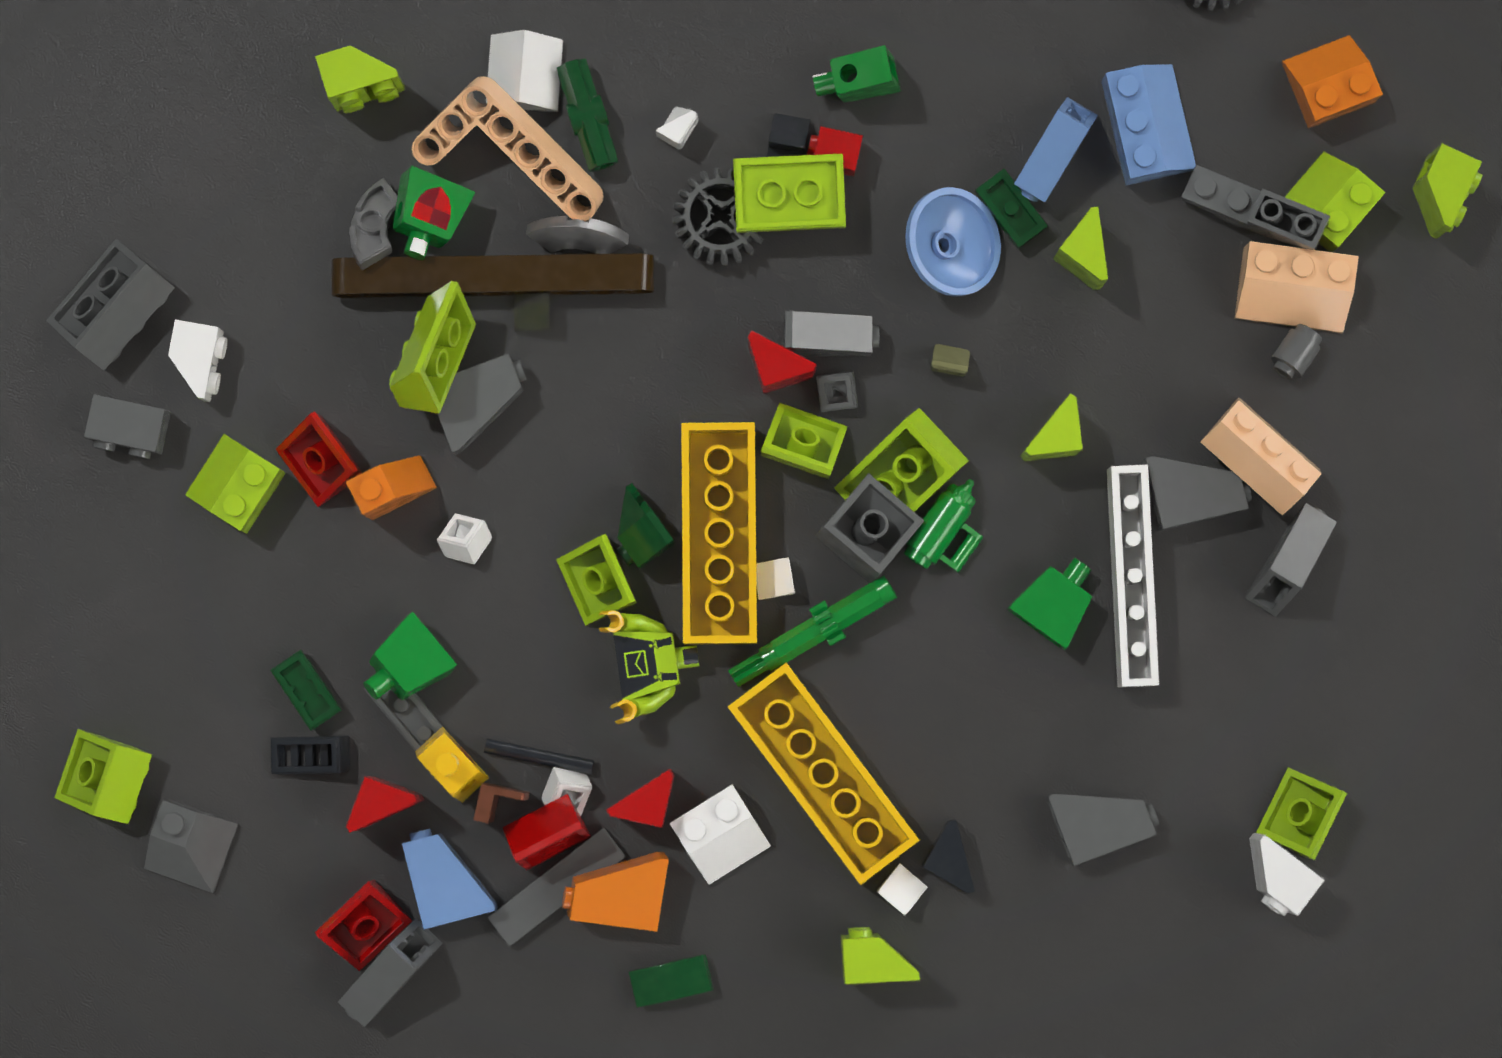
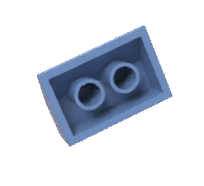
(1148, 122)

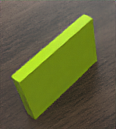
(789, 193)

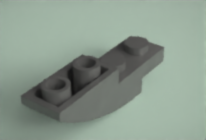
(1255, 209)

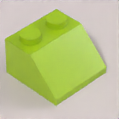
(1339, 192)
(235, 484)
(103, 776)
(872, 959)

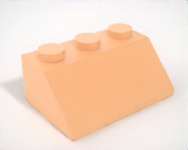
(1295, 286)
(1261, 456)

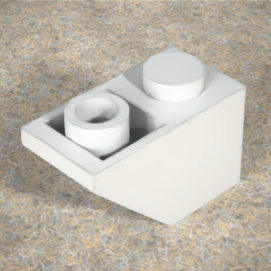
(196, 355)

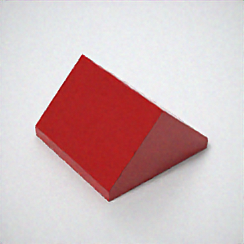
(777, 365)
(318, 459)
(378, 801)
(647, 803)
(546, 832)
(364, 925)

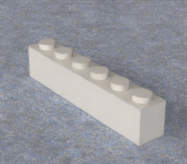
(1132, 576)

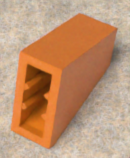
(390, 486)
(620, 894)

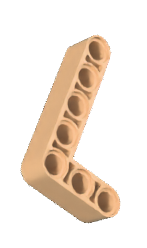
(512, 144)

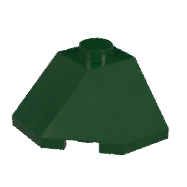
(640, 531)

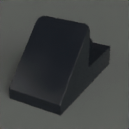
(787, 136)

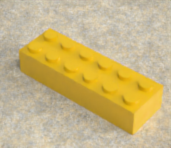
(719, 533)
(823, 773)

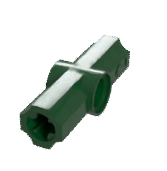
(587, 115)

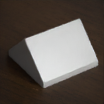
(526, 68)

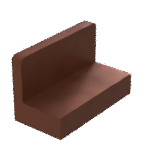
(489, 798)

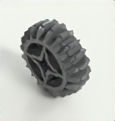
(707, 227)

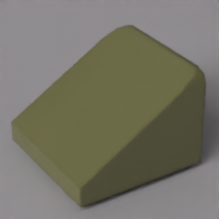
(950, 360)

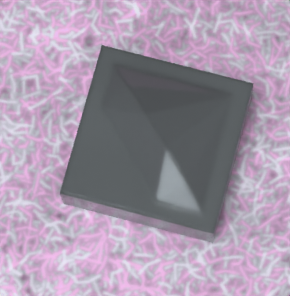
(837, 391)

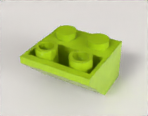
(357, 78)
(1443, 187)

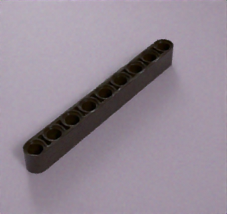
(495, 275)

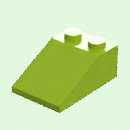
(909, 462)

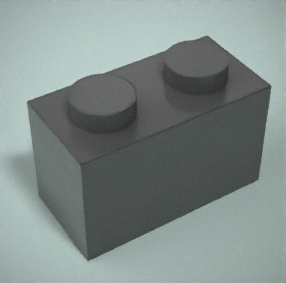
(127, 425)

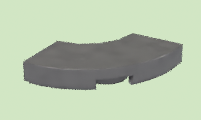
(371, 224)
(560, 233)

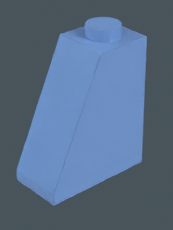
(1055, 150)
(443, 882)

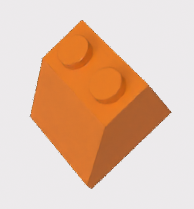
(1332, 81)

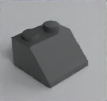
(869, 528)

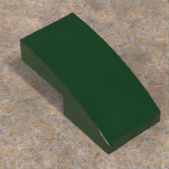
(671, 980)

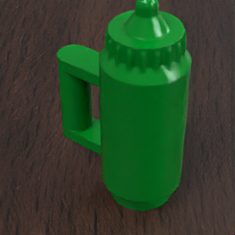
(941, 526)

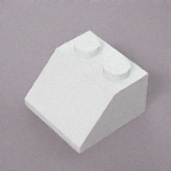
(720, 834)
(1281, 877)

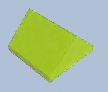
(1084, 251)
(1059, 435)
(803, 441)
(596, 579)
(1301, 813)

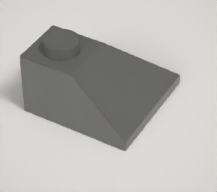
(189, 845)

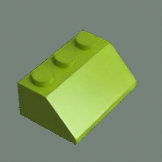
(433, 351)

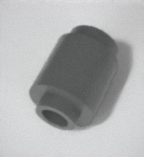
(1296, 352)

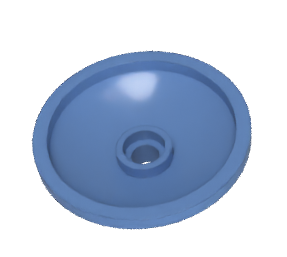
(967, 240)

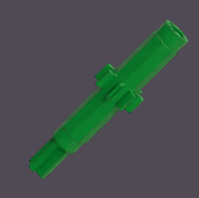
(824, 625)

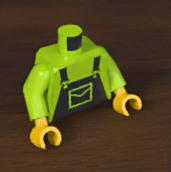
(646, 662)

